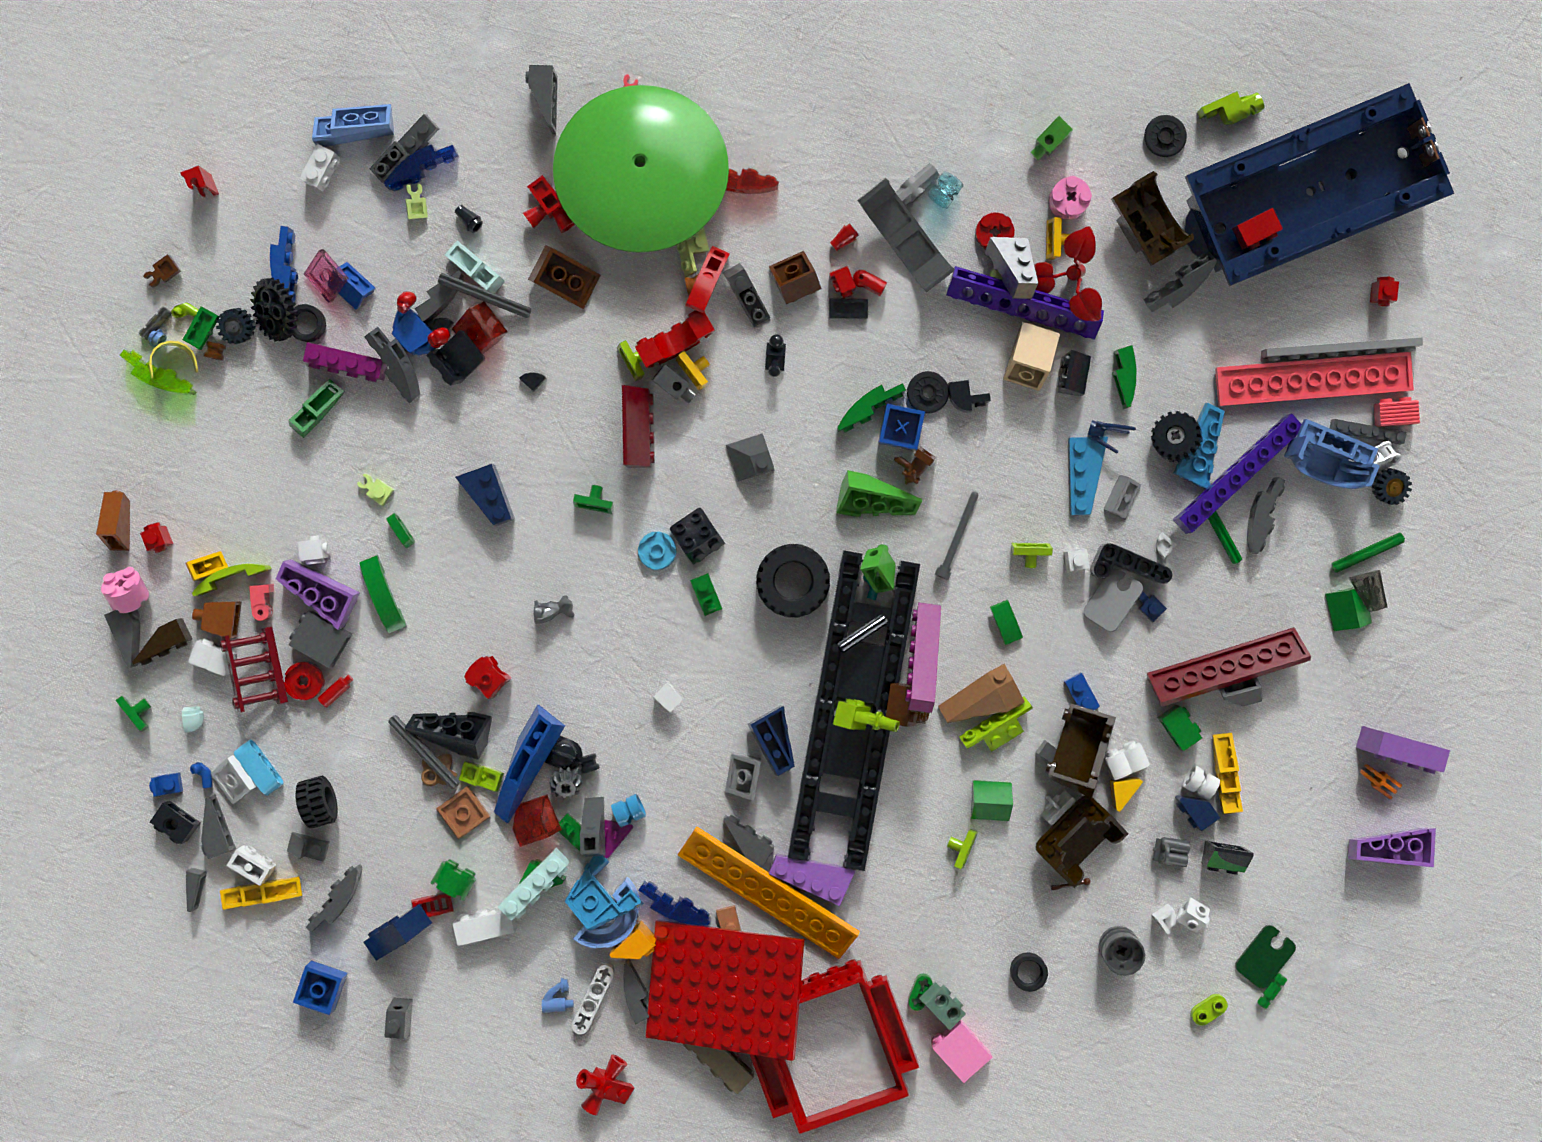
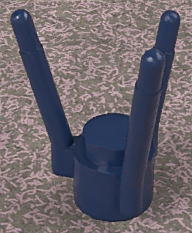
(1098, 429)

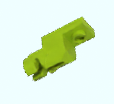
(1233, 108)

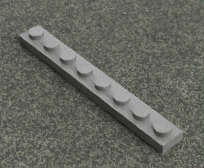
(1350, 349)

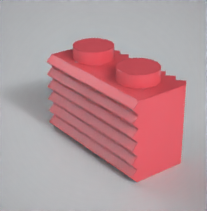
(1396, 413)

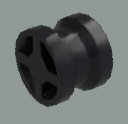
(588, 763)

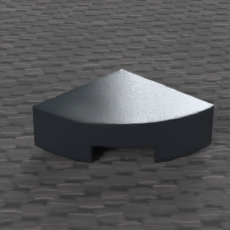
(440, 323)
(532, 380)

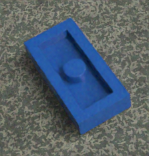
(1081, 692)

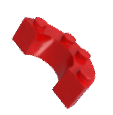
(680, 338)

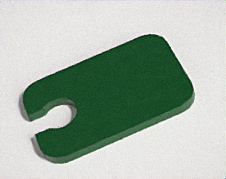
(1261, 961)

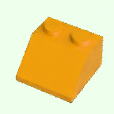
(636, 945)

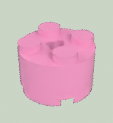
(1068, 187)
(124, 590)

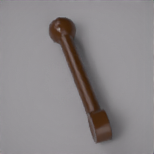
(1086, 881)

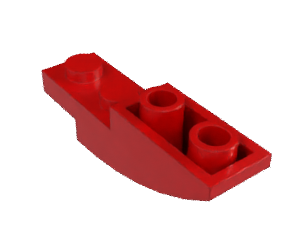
(707, 279)

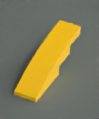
(1227, 771)
(254, 894)

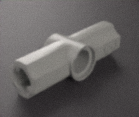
(916, 185)

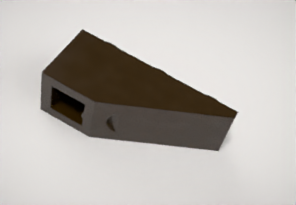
(164, 638)

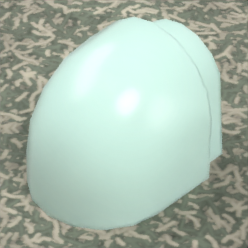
(192, 718)

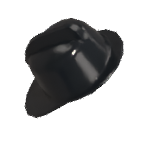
(564, 754)

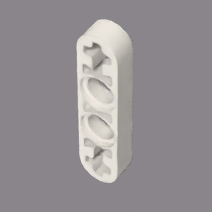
(593, 998)

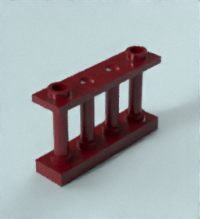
(269, 656)

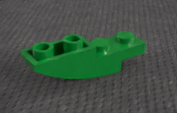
(862, 409)

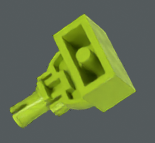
(855, 716)

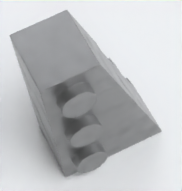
(1015, 264)

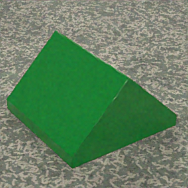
(1347, 610)
(991, 800)

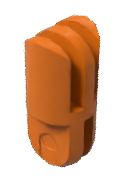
(1379, 780)

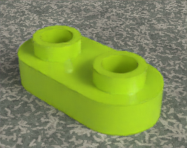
(1208, 1007)

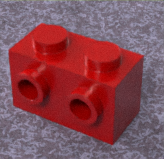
(1257, 228)

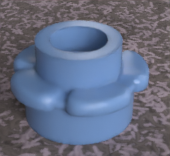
(156, 338)

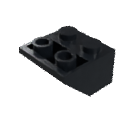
(1074, 373)

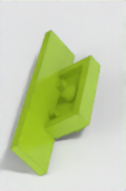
(997, 728)

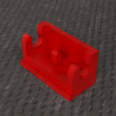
(201, 179)

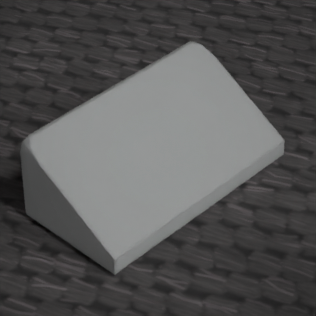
(1122, 496)

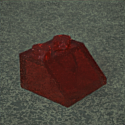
(481, 326)
(535, 821)

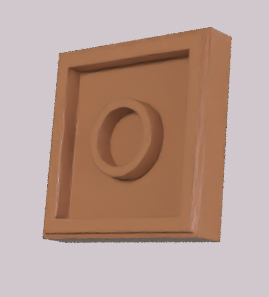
(463, 812)

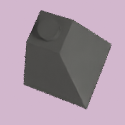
(750, 457)
(1243, 693)

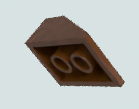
(564, 277)

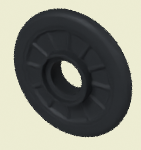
(1156, 144)
(934, 381)

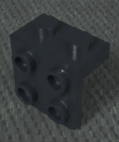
(456, 358)
(696, 536)

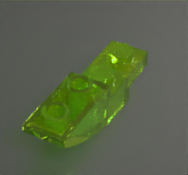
(163, 378)

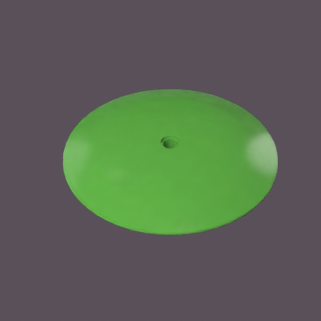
(648, 204)

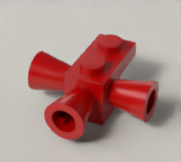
(548, 206)
(604, 1085)

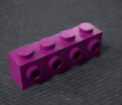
(345, 361)

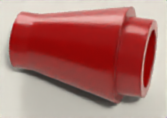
(844, 237)

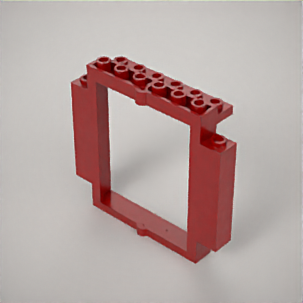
(892, 1033)

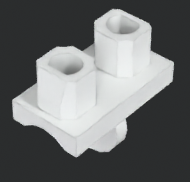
(1057, 807)

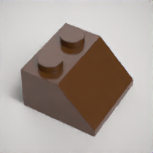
(795, 277)

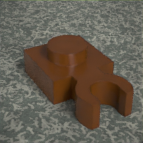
(164, 269)

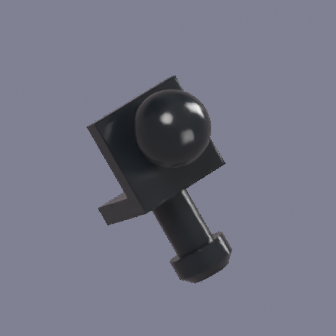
(775, 355)

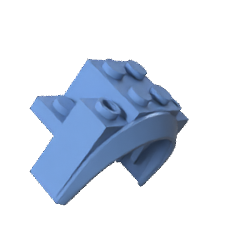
(1326, 457)

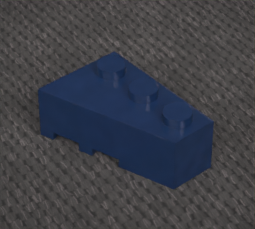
(488, 493)
(773, 739)
(396, 932)

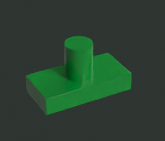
(201, 328)
(594, 501)
(135, 711)

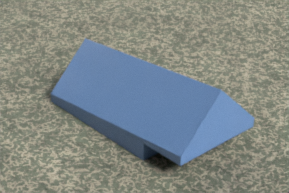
(353, 125)

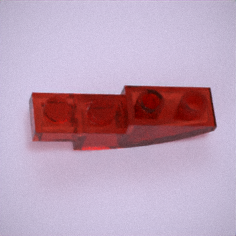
(750, 182)

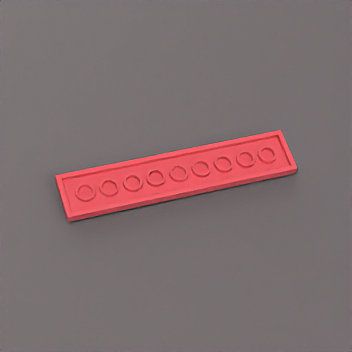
(1314, 379)

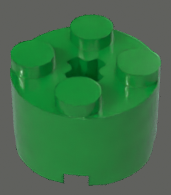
(454, 880)

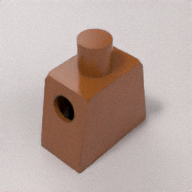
(219, 617)

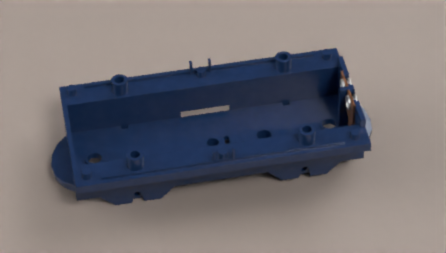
(1329, 215)

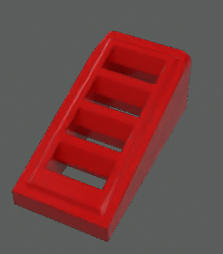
(438, 897)

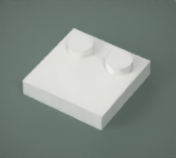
(233, 779)

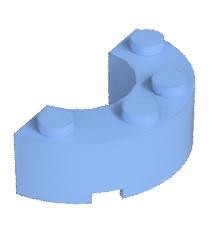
(615, 931)

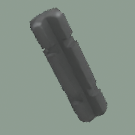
(155, 322)

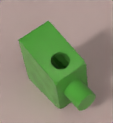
(1058, 132)
(879, 568)

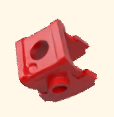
(486, 676)

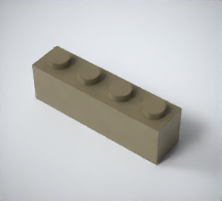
(724, 1065)

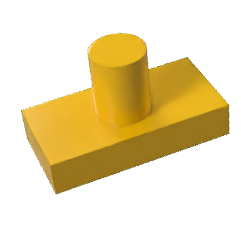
(1054, 238)
(693, 370)

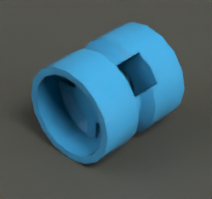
(628, 810)

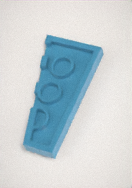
(1201, 465)
(1084, 472)

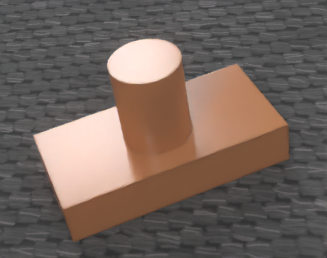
(728, 918)

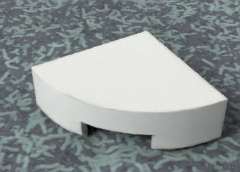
(1164, 545)

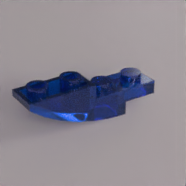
(412, 167)
(681, 910)

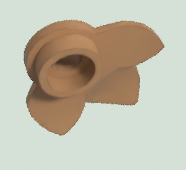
(446, 760)

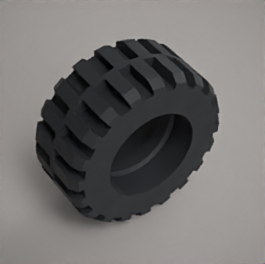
(819, 580)

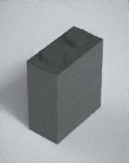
(319, 639)

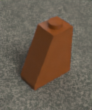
(115, 521)

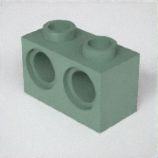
(943, 1005)

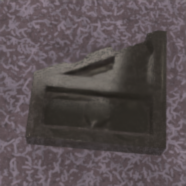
(1370, 589)

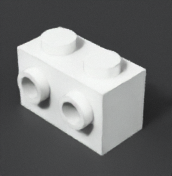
(320, 168)
(251, 864)

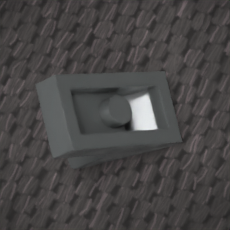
(307, 846)

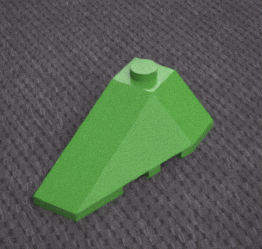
(868, 495)

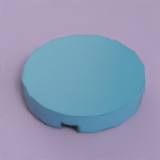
(657, 550)

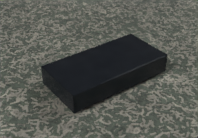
(848, 308)

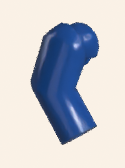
(204, 772)

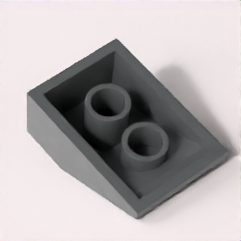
(544, 85)

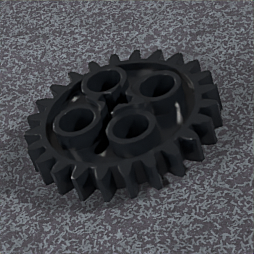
(274, 309)

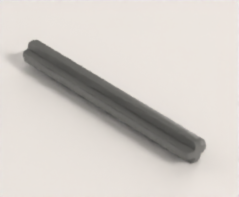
(484, 295)
(424, 752)

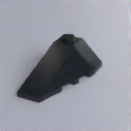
(458, 733)

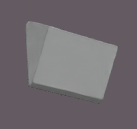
(743, 776)

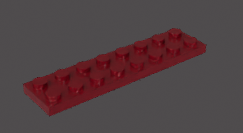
(1228, 666)

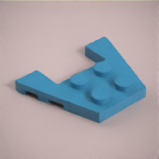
(591, 900)

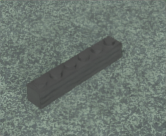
(1368, 431)

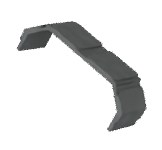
(905, 235)

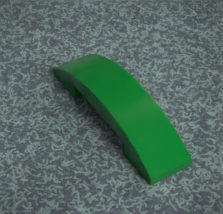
(381, 594)

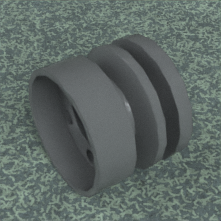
(1129, 958)

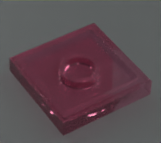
(326, 275)

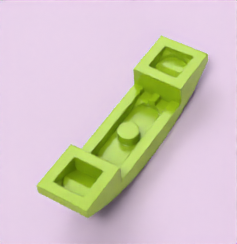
(209, 585)

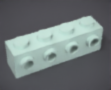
(533, 884)

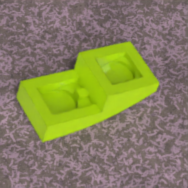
(481, 776)

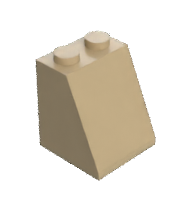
(1031, 356)

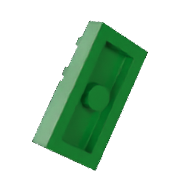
(706, 594)
(571, 830)

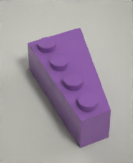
(1402, 847)

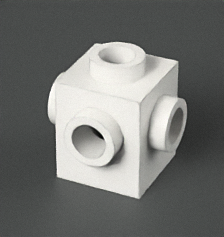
(1193, 915)

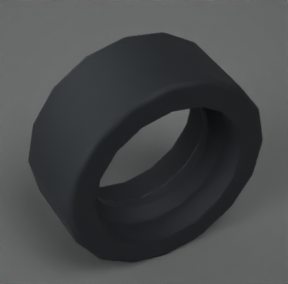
(321, 323)
(1034, 986)

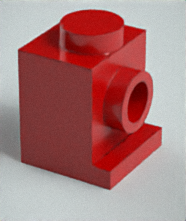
(843, 281)

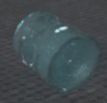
(947, 187)

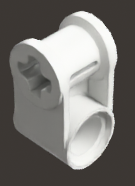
(1386, 456)

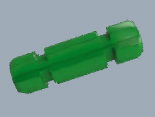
(1272, 991)

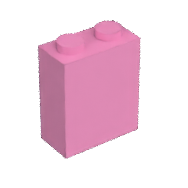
(961, 1050)

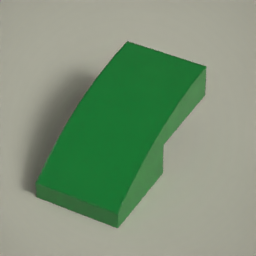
(1006, 622)

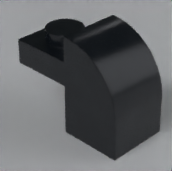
(962, 400)

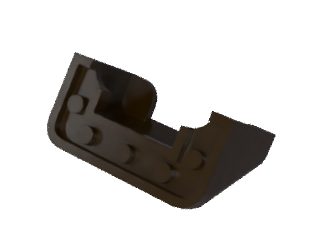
(1081, 749)
(1077, 836)

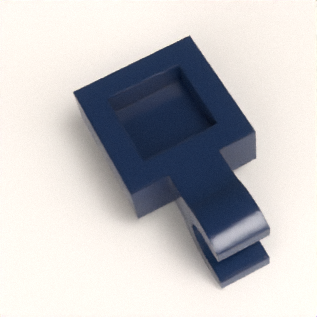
(1151, 607)

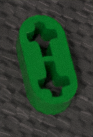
(400, 530)
(915, 990)

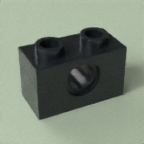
(185, 822)

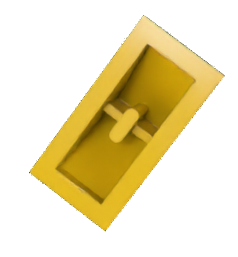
(206, 566)
(1123, 790)

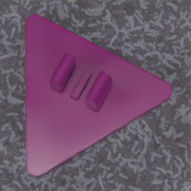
(614, 836)

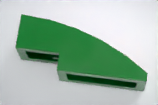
(1126, 375)
(315, 408)

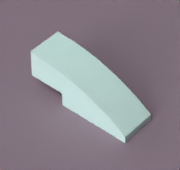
(474, 267)

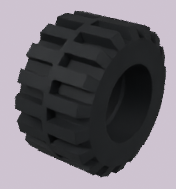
(316, 802)

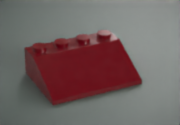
(637, 427)

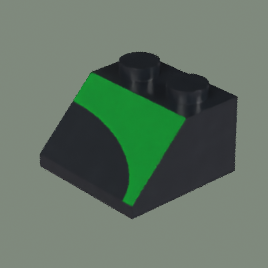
(1226, 857)

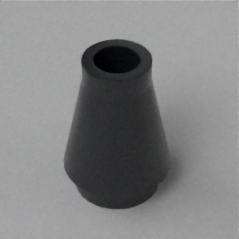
(469, 219)

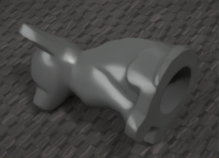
(547, 611)

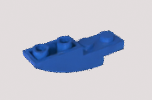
(281, 258)

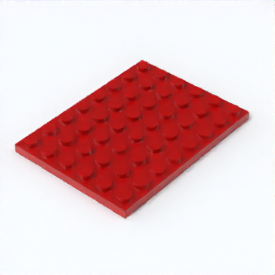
(725, 989)

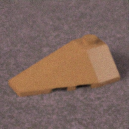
(987, 695)

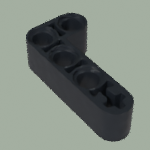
(1133, 566)

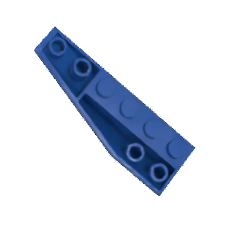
(527, 759)

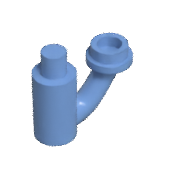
(552, 1004)

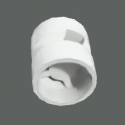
(1198, 781)

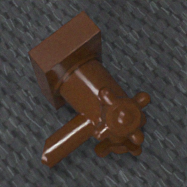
(917, 467)

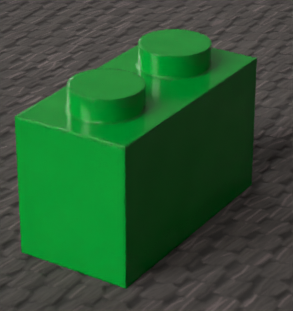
(1180, 727)

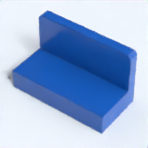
(356, 286)

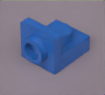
(166, 784)

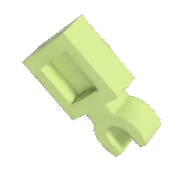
(416, 206)
(377, 490)

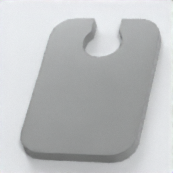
(1109, 604)

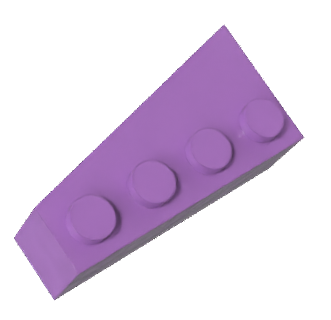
(328, 597)
(1403, 750)
(818, 878)

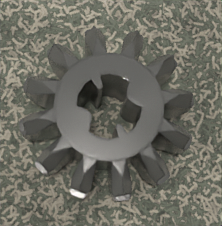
(566, 783)

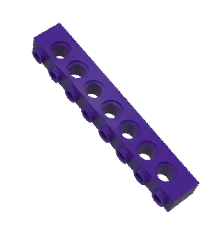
(1041, 308)
(1238, 474)

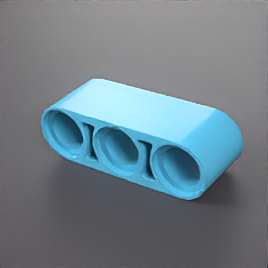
(258, 767)

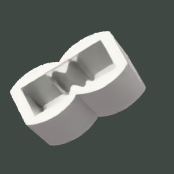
(210, 657)
(1126, 760)

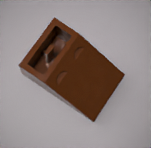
(898, 708)

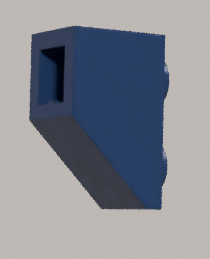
(1199, 811)

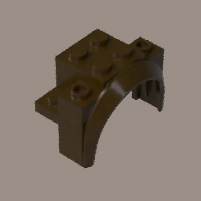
(1148, 220)

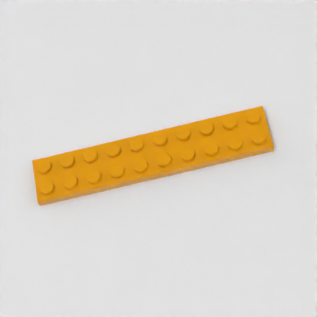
(768, 893)

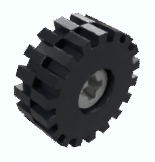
(1177, 449)

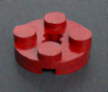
(988, 222)
(308, 670)

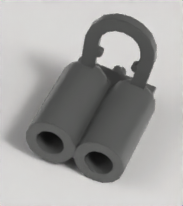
(1171, 851)

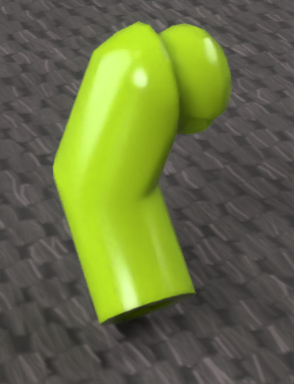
(183, 310)

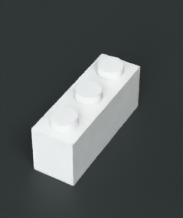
(482, 926)

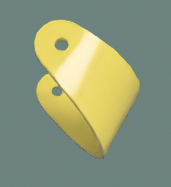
(173, 343)

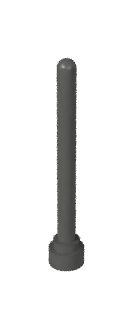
(944, 570)

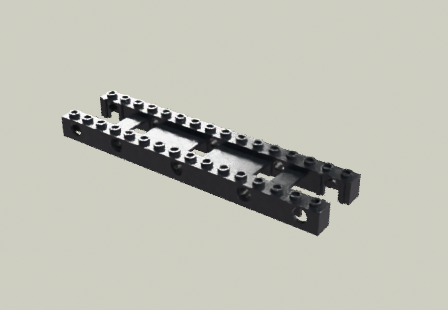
(862, 675)

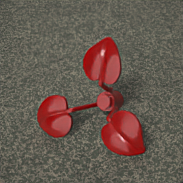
(1081, 247)

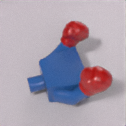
(412, 331)

